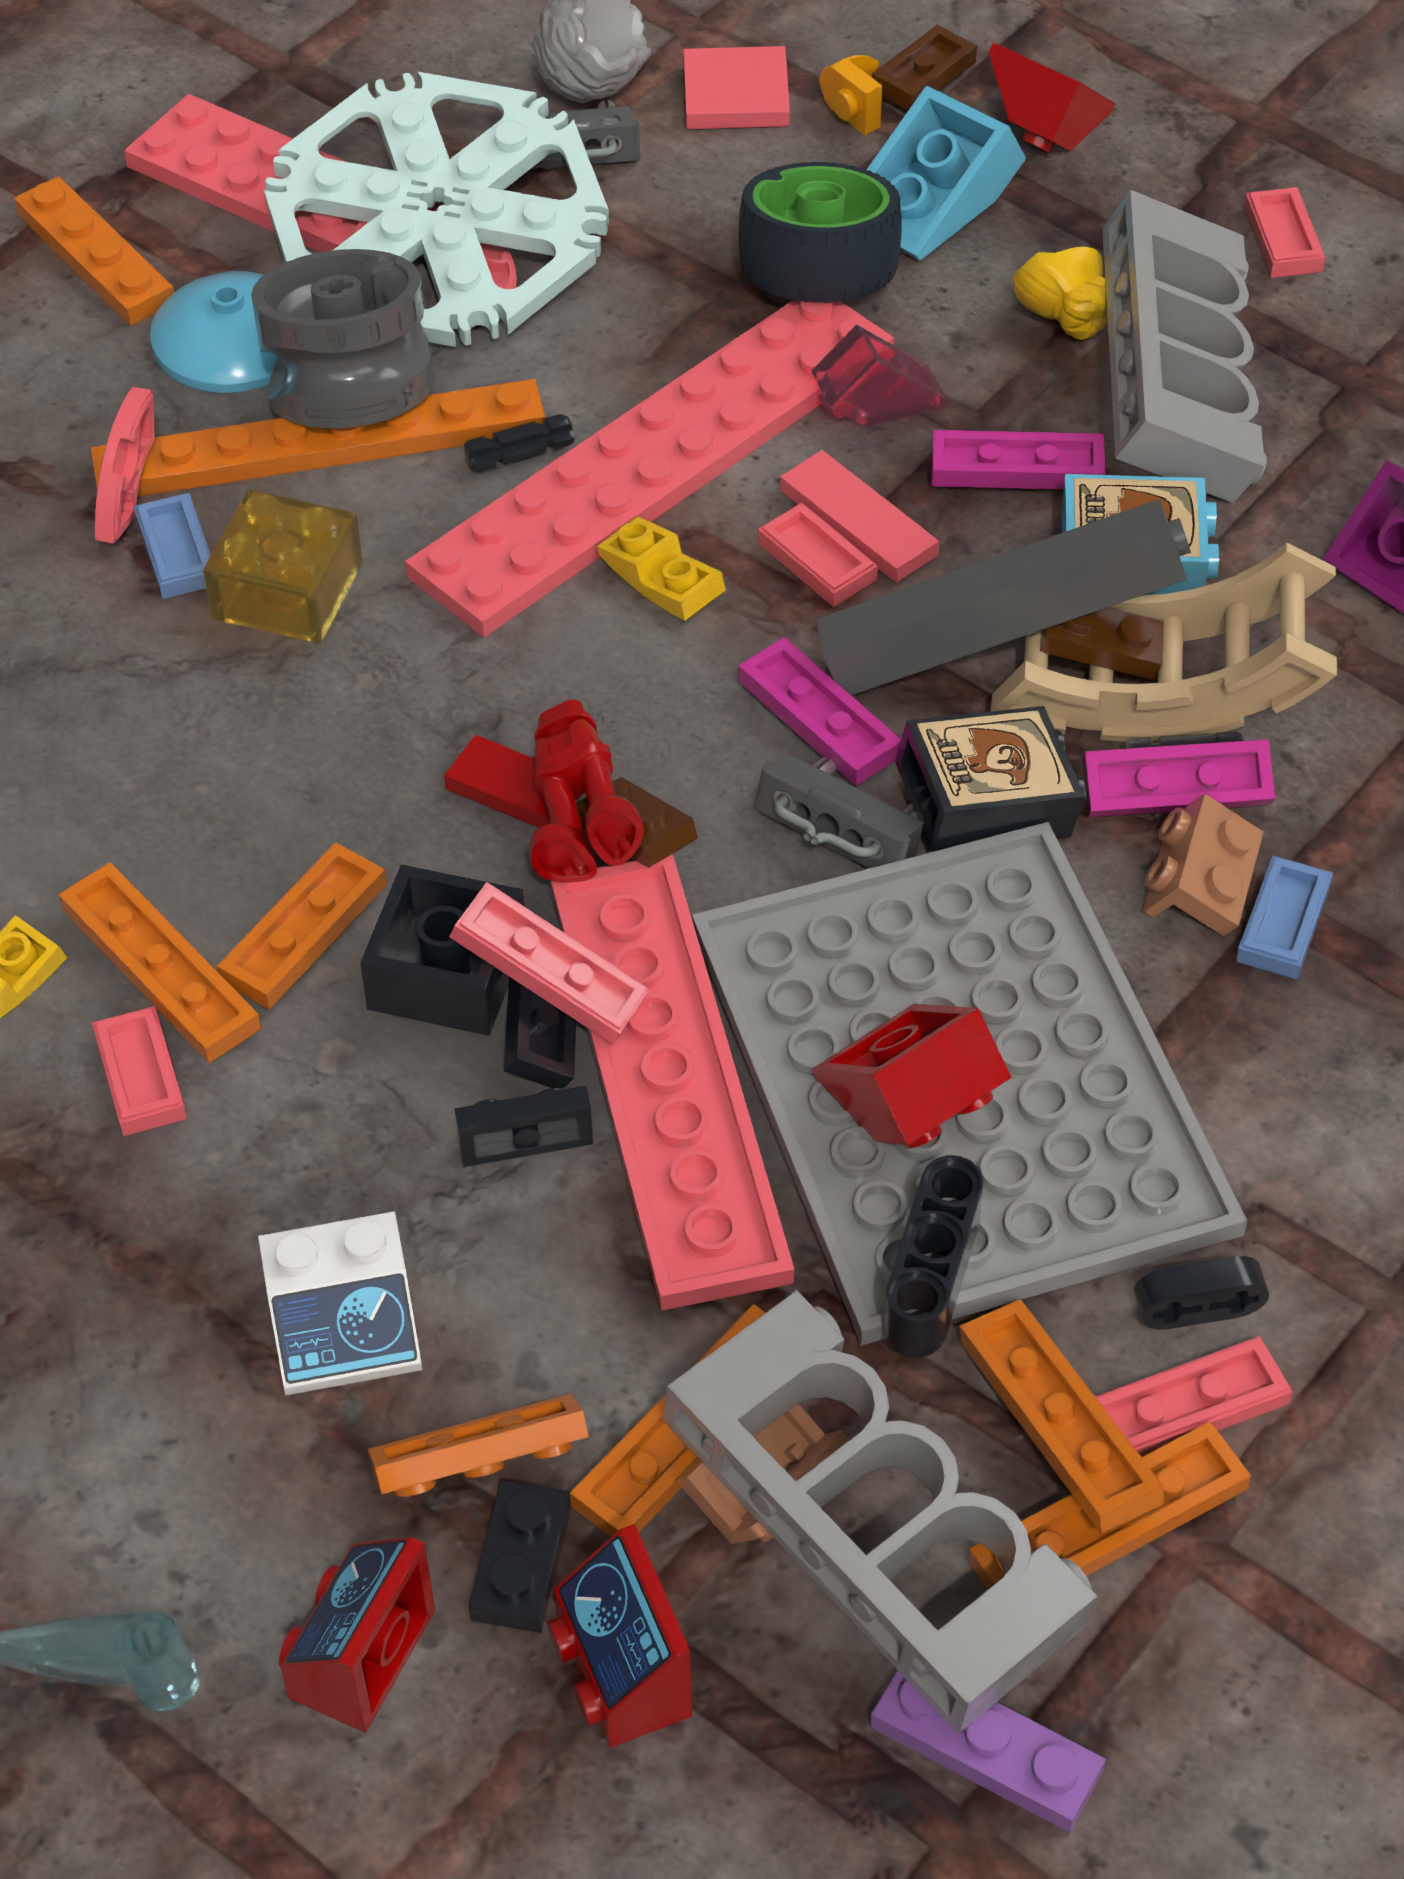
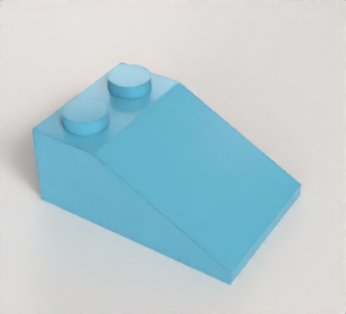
(945, 168)

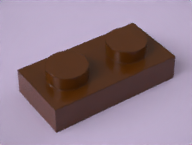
(929, 62)
(1109, 641)
(664, 825)

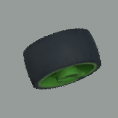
(819, 231)

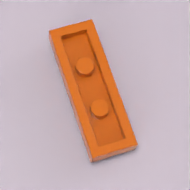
(302, 925)
(478, 1445)

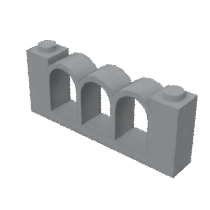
(1180, 347)
(797, 1357)

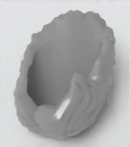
(589, 47)

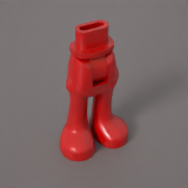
(567, 765)

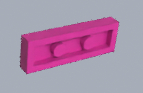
(1013, 458)
(820, 711)
(1177, 776)

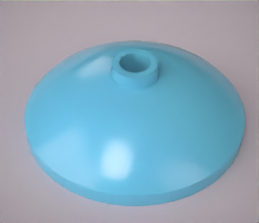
(210, 335)

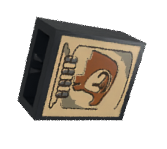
(988, 775)

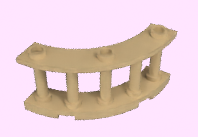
(1206, 703)

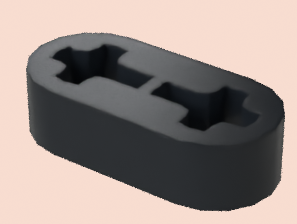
(1201, 1292)

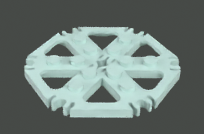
(468, 184)

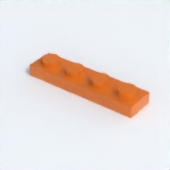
(94, 250)
(160, 962)
(1062, 1416)
(643, 1467)
(1196, 1477)

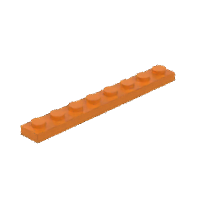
(287, 447)

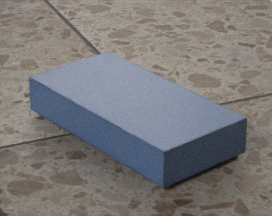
(174, 544)
(1284, 917)

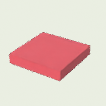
(736, 87)

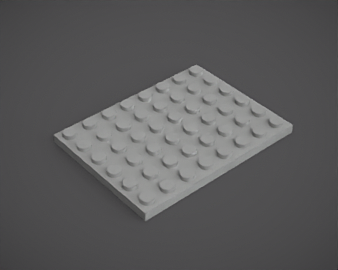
(1079, 1152)

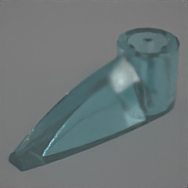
(109, 1651)

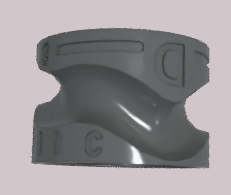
(344, 337)

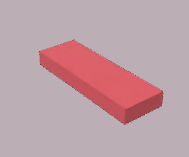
(860, 515)
(549, 963)
(1213, 1388)

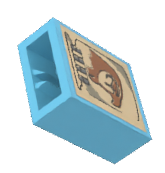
(1100, 496)

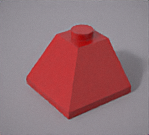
(1046, 102)

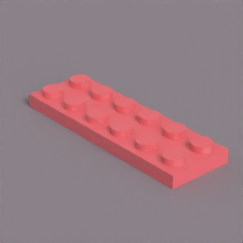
(226, 165)

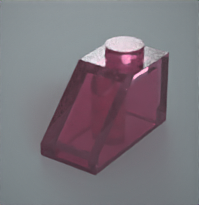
(875, 381)

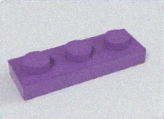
(996, 1752)

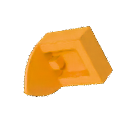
(853, 92)

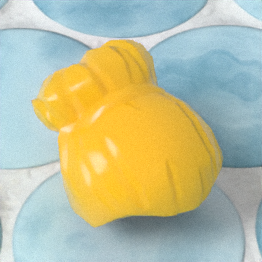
(1066, 289)

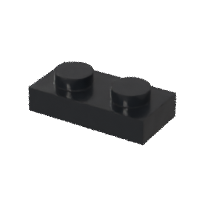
(538, 1039)
(524, 1125)
(520, 1556)

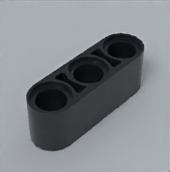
(933, 1282)

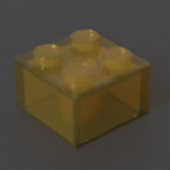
(283, 566)

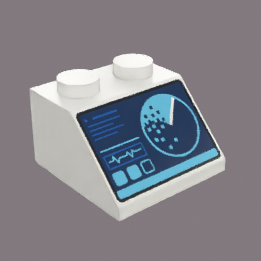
(340, 1303)

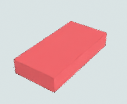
(1284, 232)
(817, 554)
(139, 1071)

